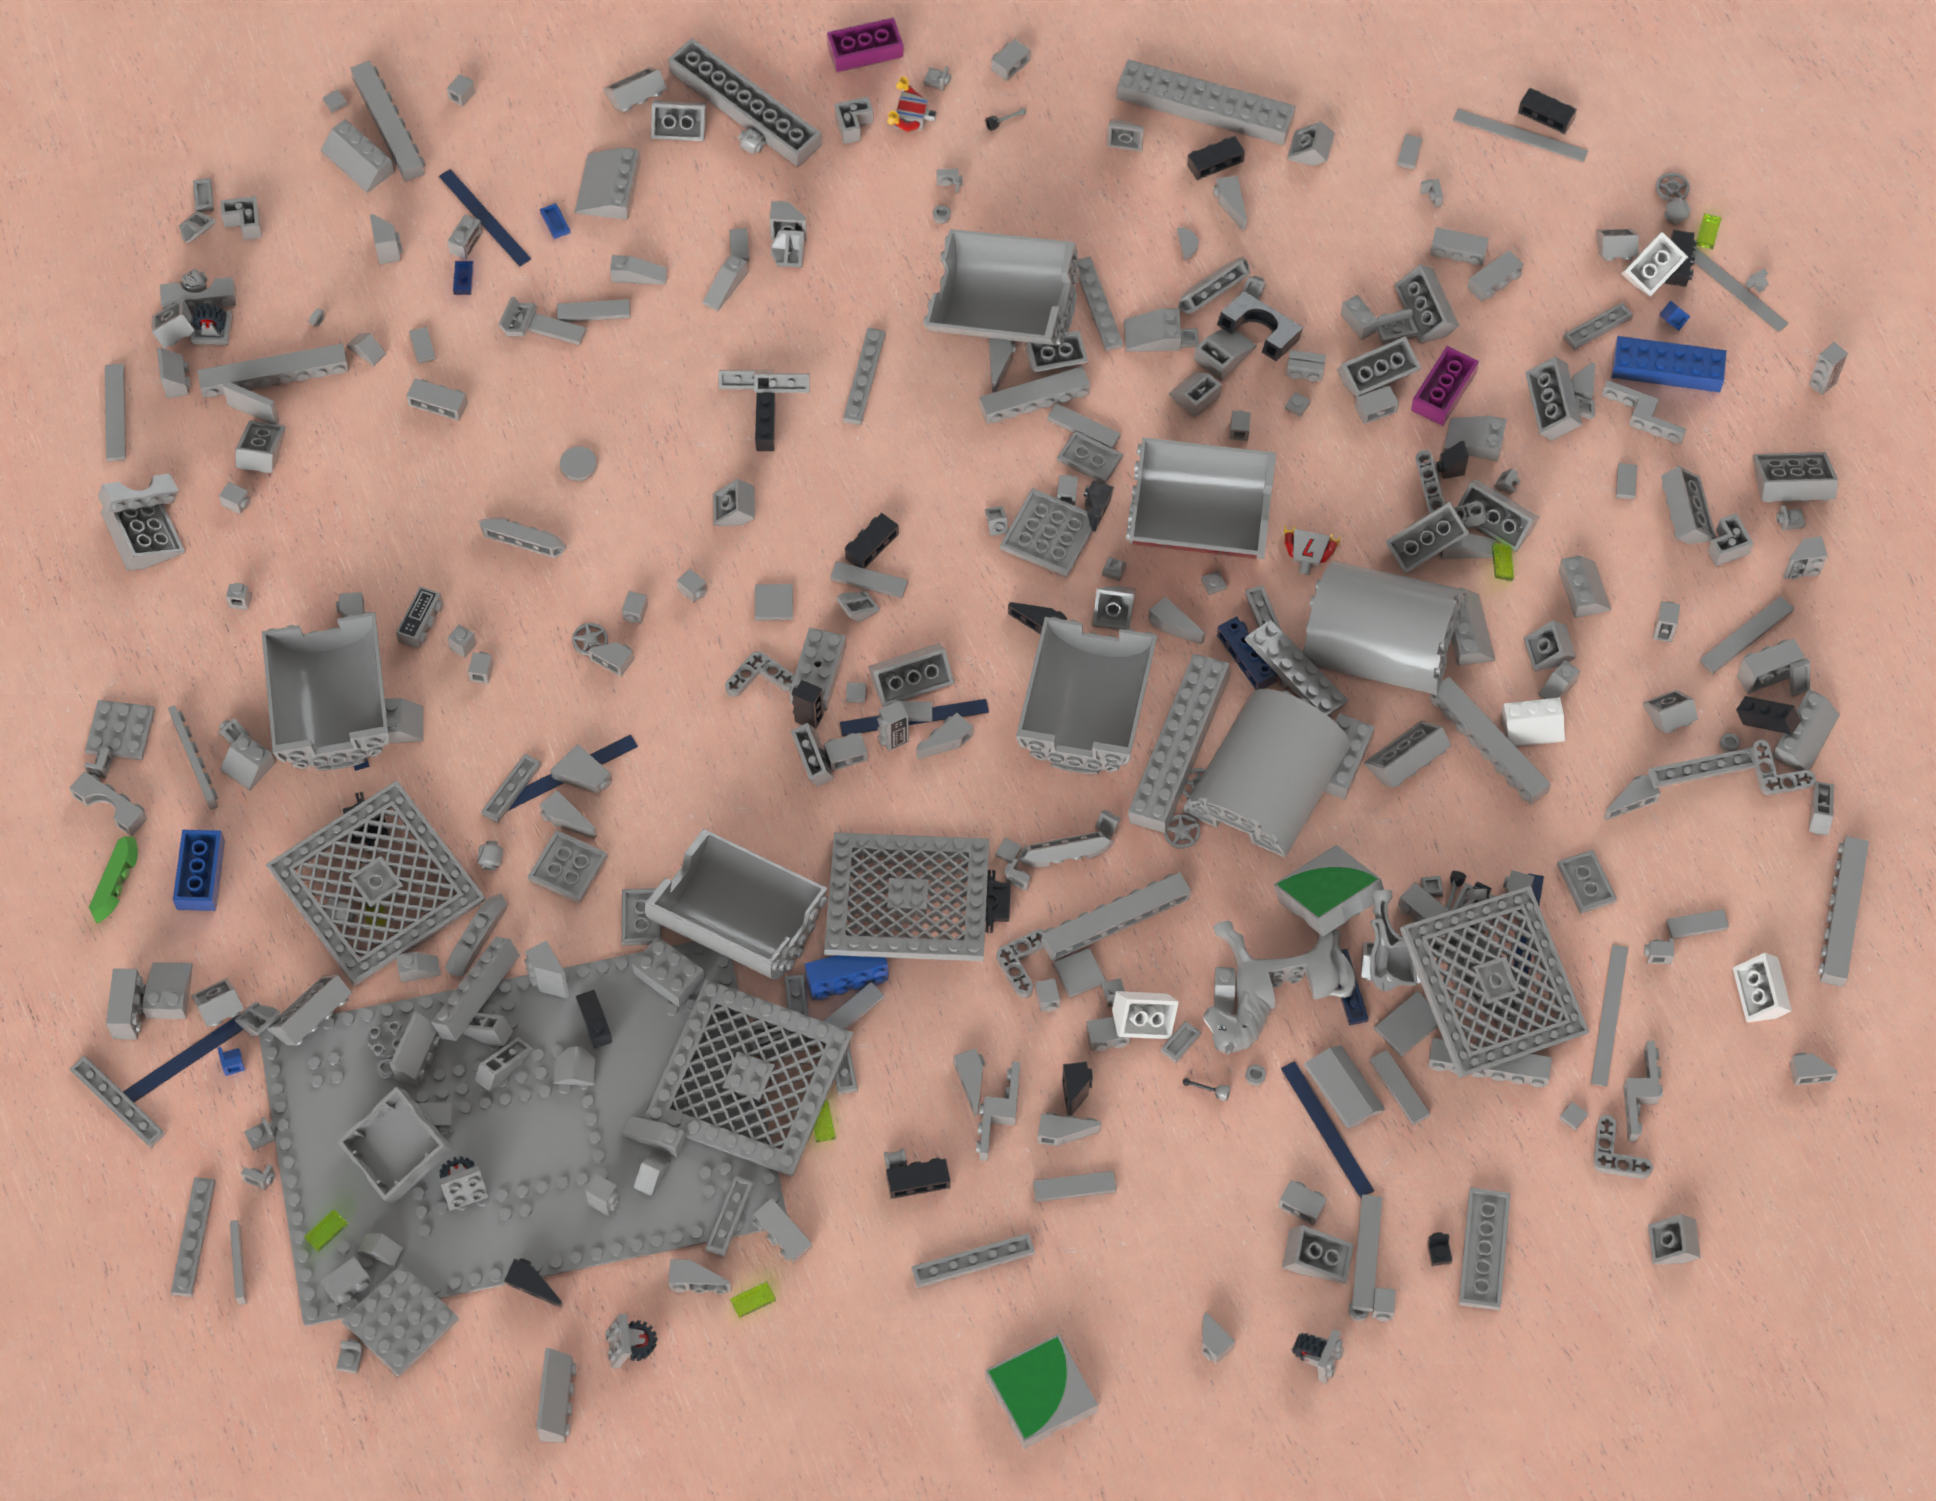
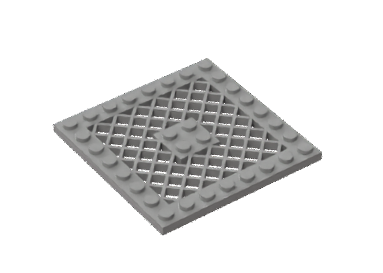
(375, 882)
(907, 897)
(1494, 981)
(749, 1077)

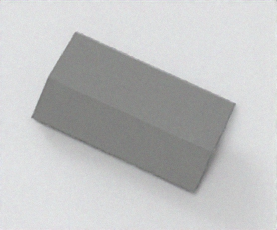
(1344, 1086)

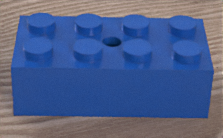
(198, 870)
(844, 973)

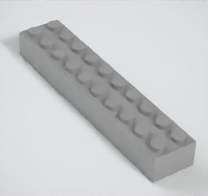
(744, 101)
(1205, 102)
(1179, 743)

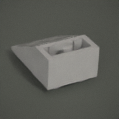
(1223, 352)

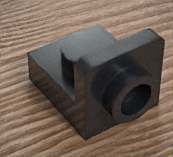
(1439, 1249)

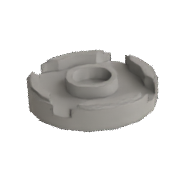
(578, 463)

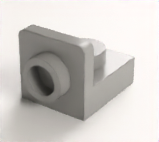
(937, 78)
(949, 177)
(1434, 189)
(1254, 286)
(1586, 407)
(1790, 519)
(996, 520)
(231, 730)
(102, 764)
(1017, 878)
(1109, 989)
(261, 1134)
(256, 1178)
(350, 1356)

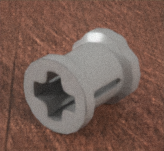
(895, 1158)

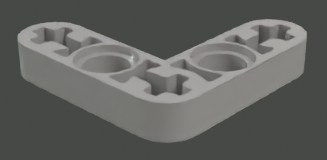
(760, 668)
(1771, 776)
(1014, 957)
(1608, 1153)

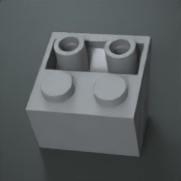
(1197, 392)
(1807, 559)

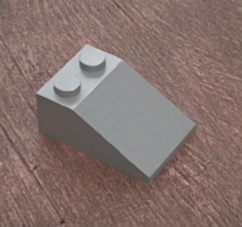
(1153, 331)
(1480, 433)
(259, 446)
(167, 991)
(1317, 1254)

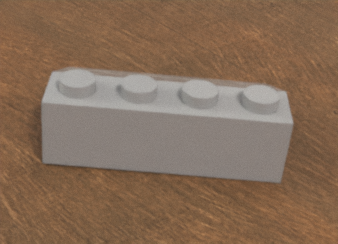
(608, 183)
(1795, 477)
(143, 536)

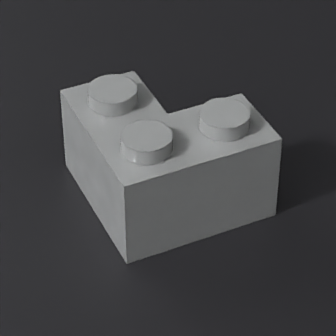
(851, 116)
(242, 213)
(1732, 541)

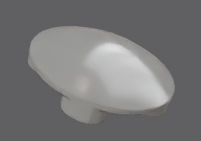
(385, 1038)

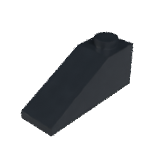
(1097, 500)
(1033, 615)
(594, 1019)
(528, 1280)

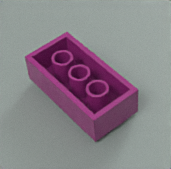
(865, 44)
(1444, 385)

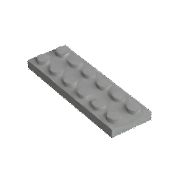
(1295, 668)
(1484, 1249)

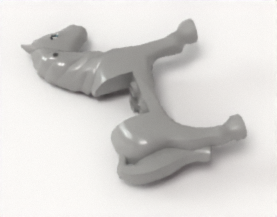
(1392, 958)
(1256, 978)

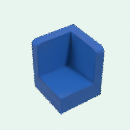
(1674, 315)
(231, 1061)

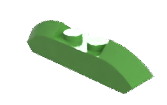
(111, 883)

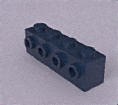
(1252, 665)

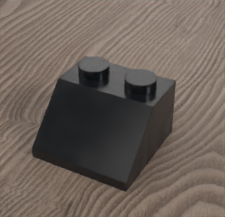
(1076, 1083)

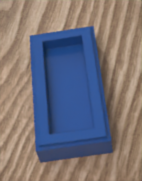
(555, 221)

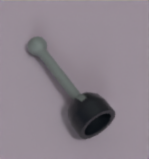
(993, 122)
(1456, 879)

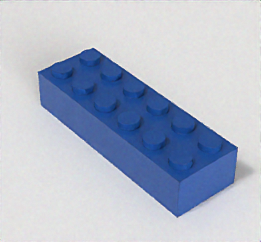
(1668, 364)

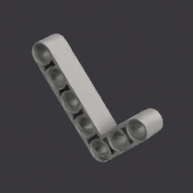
(1437, 499)

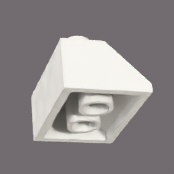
(1654, 264)
(1534, 722)
(1762, 988)
(1144, 1014)

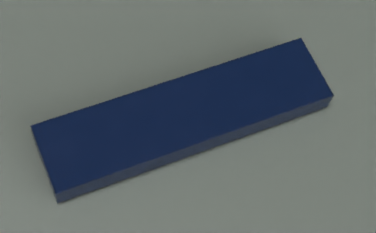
(1354, 1005)

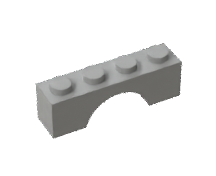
(220, 293)
(117, 497)
(90, 790)

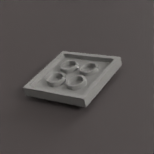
(120, 728)
(567, 866)

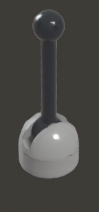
(1222, 1091)

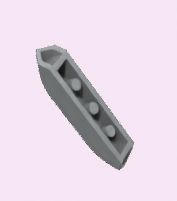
(1214, 285)
(522, 536)
(1065, 848)
(476, 935)

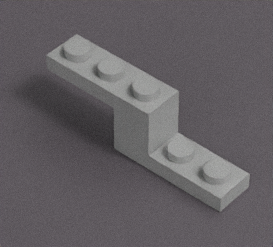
(764, 381)
(1644, 410)
(1642, 1091)
(998, 1111)

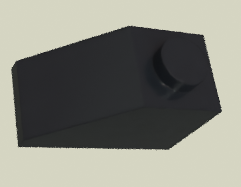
(1453, 461)

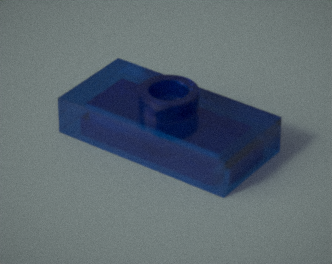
(463, 278)

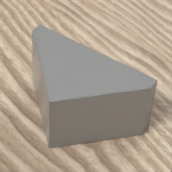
(367, 348)
(651, 1173)
(380, 1248)

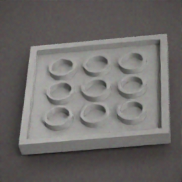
(1048, 533)
(400, 1320)

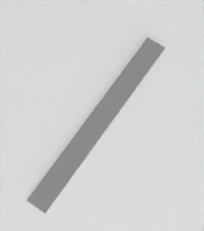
(1520, 135)
(1739, 291)
(1609, 1015)

